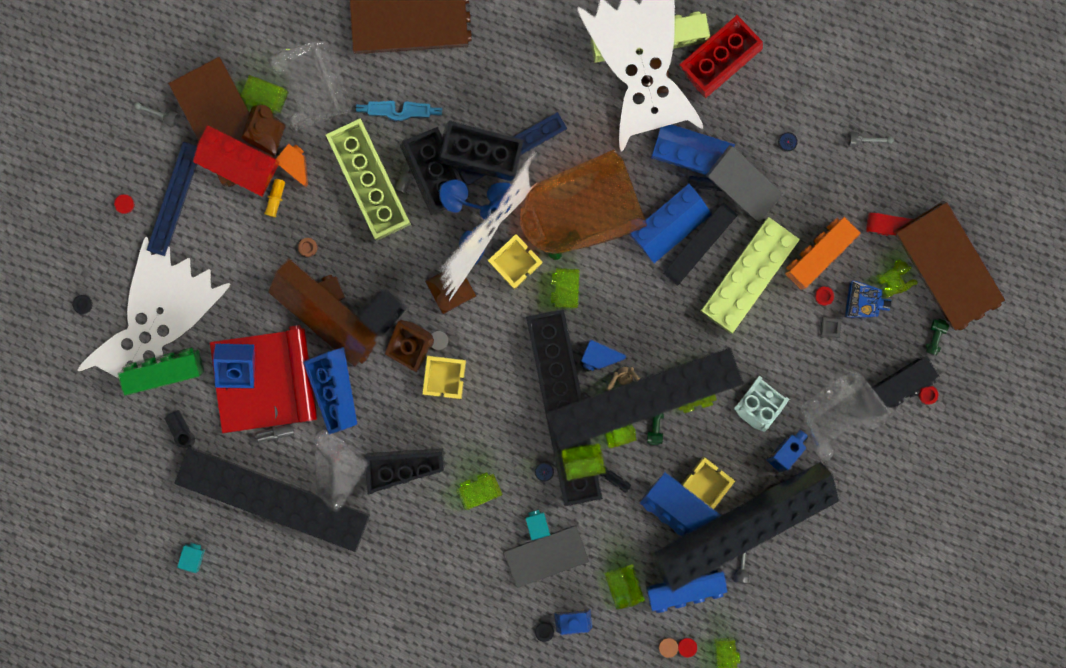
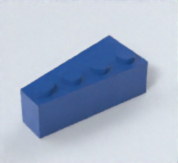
(332, 389)

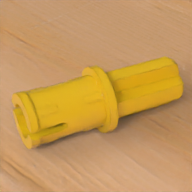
(275, 197)

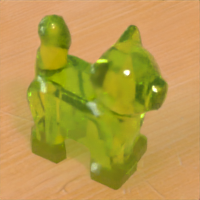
(894, 281)

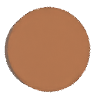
(307, 247)
(668, 647)

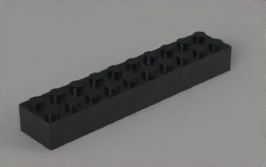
(560, 388)
(644, 398)
(271, 499)
(746, 526)

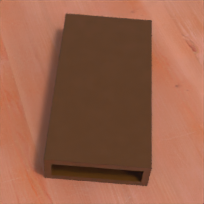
(408, 25)
(212, 99)
(949, 266)
(322, 312)

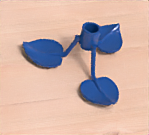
(456, 192)

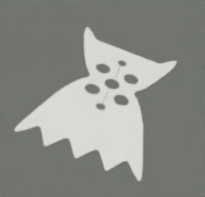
(617, 38)
(469, 253)
(155, 286)

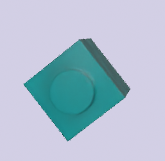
(537, 525)
(191, 557)

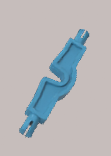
(388, 109)

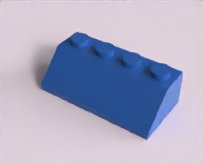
(688, 149)
(671, 223)
(677, 506)
(708, 585)

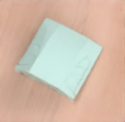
(758, 402)

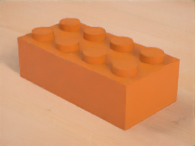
(825, 250)

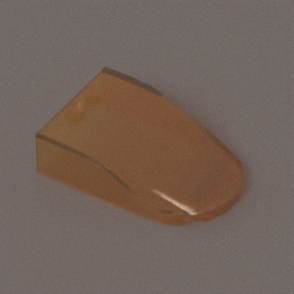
(582, 206)

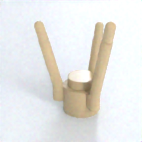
(624, 376)

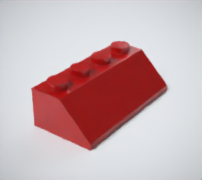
(721, 56)
(235, 161)

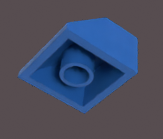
(599, 356)
(234, 365)

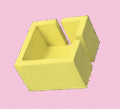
(514, 262)
(444, 376)
(707, 483)

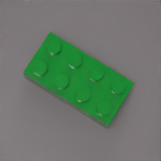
(160, 372)

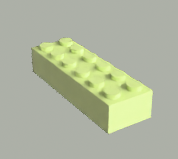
(687, 32)
(368, 179)
(749, 275)

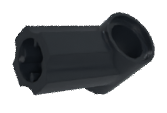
(178, 428)

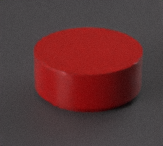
(124, 204)
(824, 296)
(928, 395)
(687, 647)

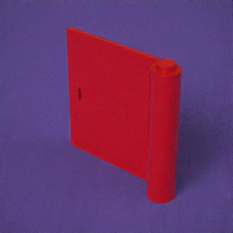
(278, 383)

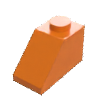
(294, 163)

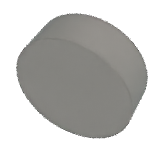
(440, 340)

